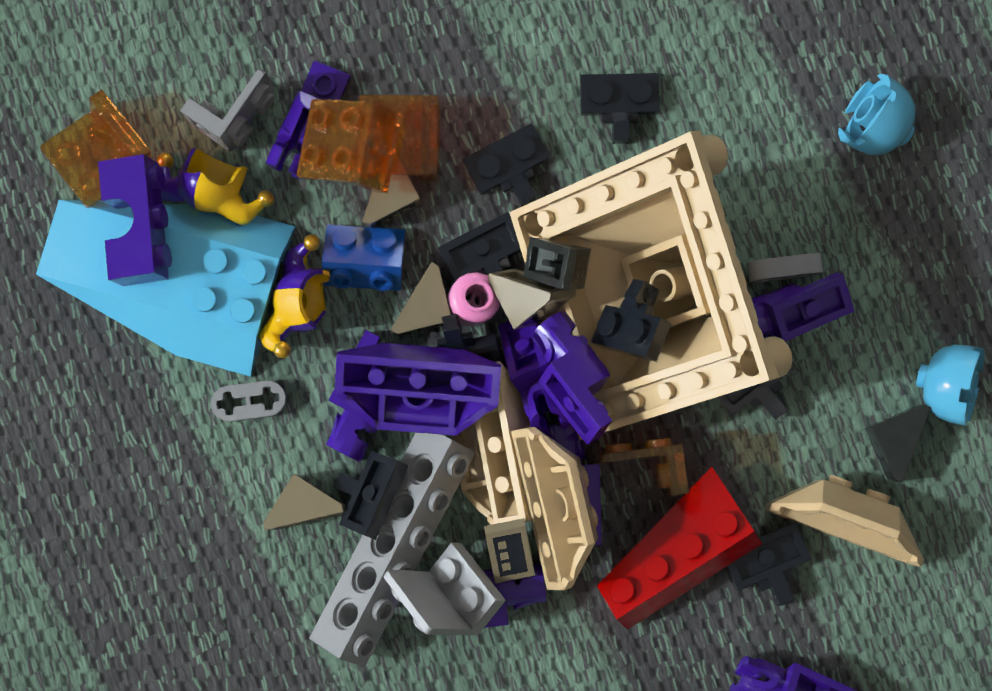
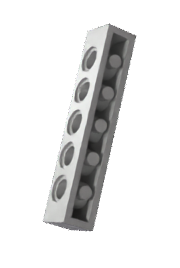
(362, 597)

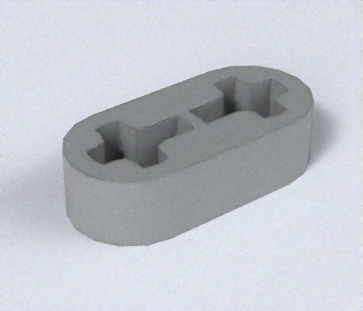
(784, 267)
(251, 410)

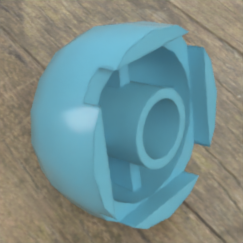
(886, 114)
(952, 382)

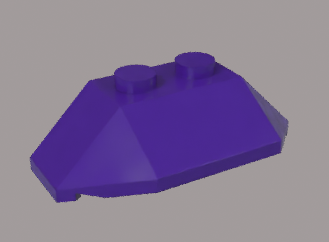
(417, 387)

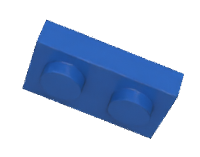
(364, 257)

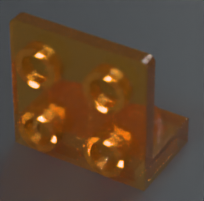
(419, 133)
(92, 138)
(350, 143)
(669, 474)

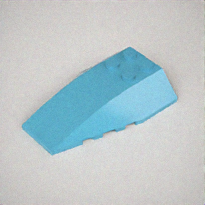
(214, 287)

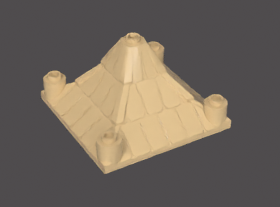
(664, 226)

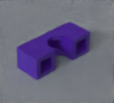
(142, 251)

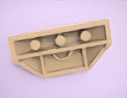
(494, 475)
(557, 505)
(851, 517)

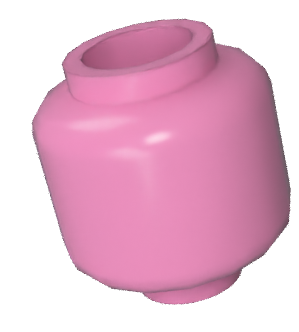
(468, 311)

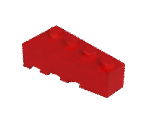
(680, 552)

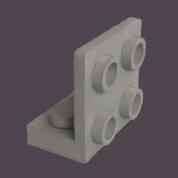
(234, 127)
(450, 597)

